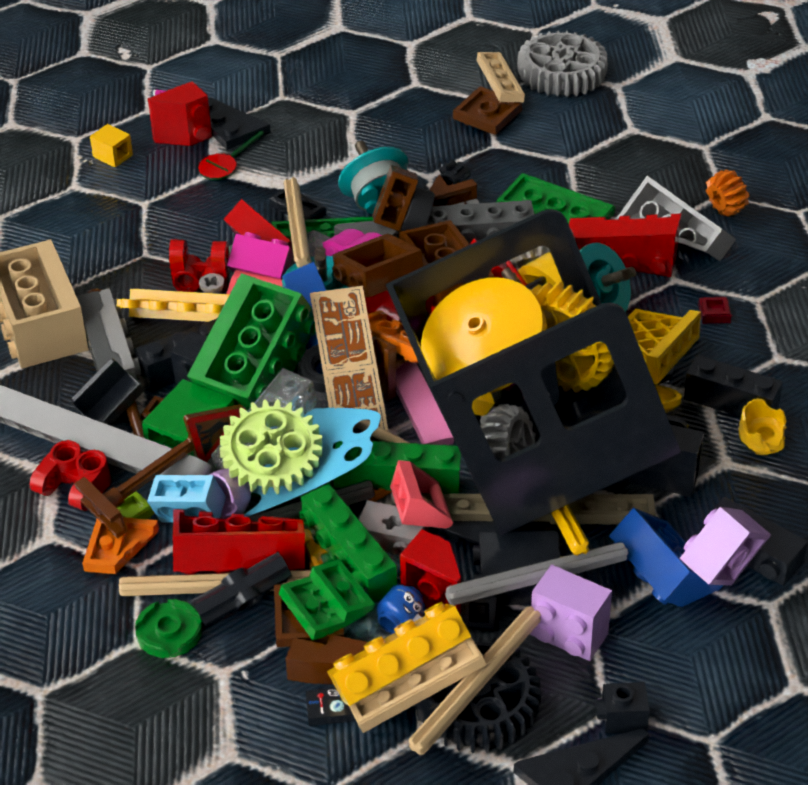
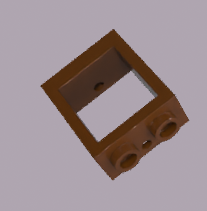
(376, 263)

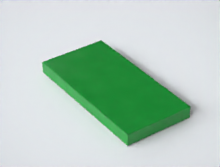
(551, 196)

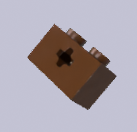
(395, 197)

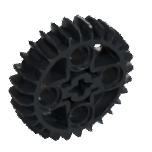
(487, 714)

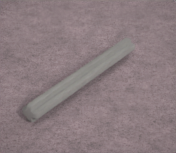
(531, 574)

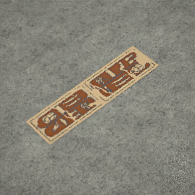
(347, 351)

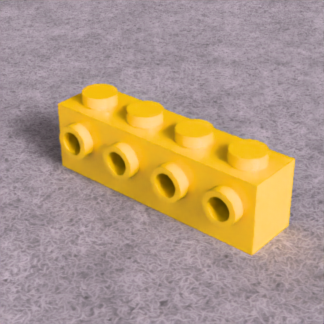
(398, 653)

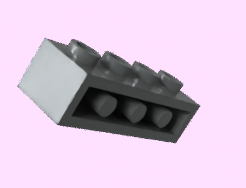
(483, 218)

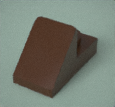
(454, 193)

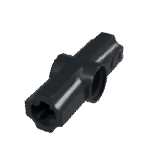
(242, 589)

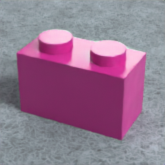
(260, 256)

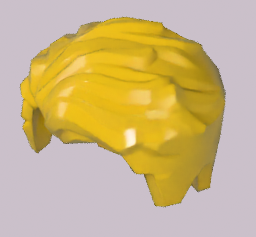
(762, 427)

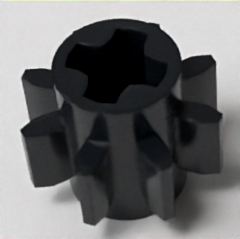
(455, 172)

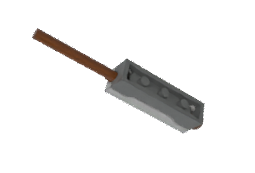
(107, 340)

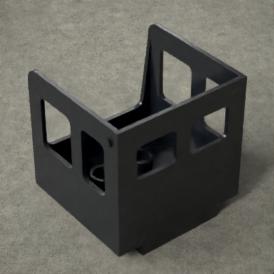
(588, 434)

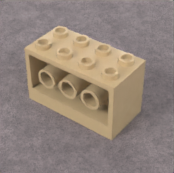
(39, 306)

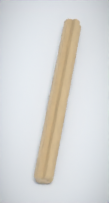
(296, 222)
(180, 583)
(470, 685)

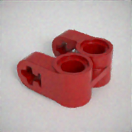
(188, 268)
(68, 465)

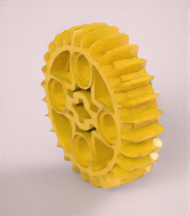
(577, 369)

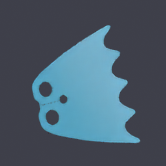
(333, 426)

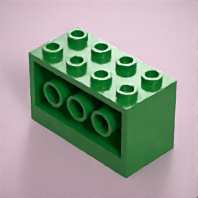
(253, 339)

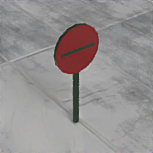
(222, 165)

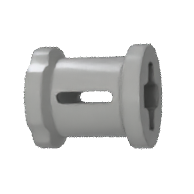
(212, 283)

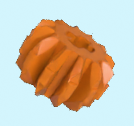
(727, 192)

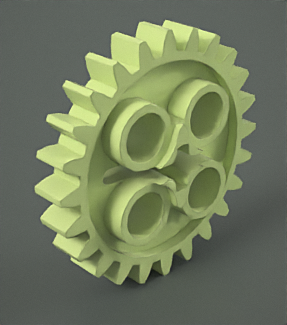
(271, 446)

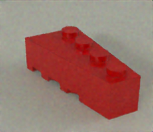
(641, 243)
(234, 542)

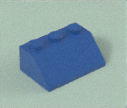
(655, 553)

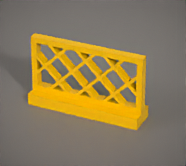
(678, 337)

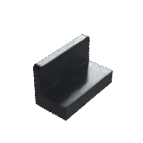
(108, 393)

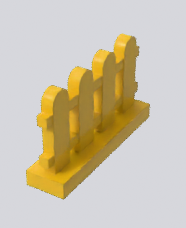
(173, 304)

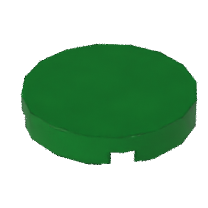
(168, 628)

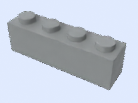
(695, 229)

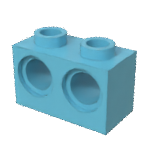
(187, 493)

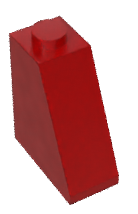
(246, 219)

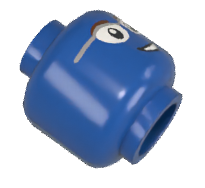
(399, 606)

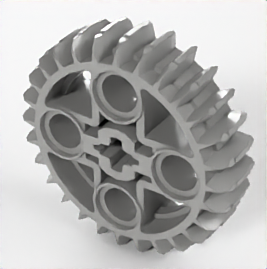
(562, 63)

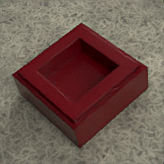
(714, 310)

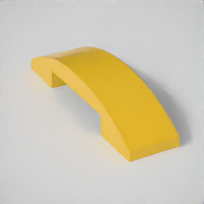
(541, 267)

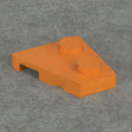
(110, 554)

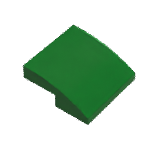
(326, 599)

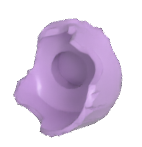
(236, 496)

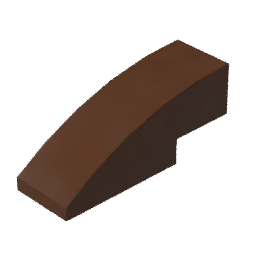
(311, 660)

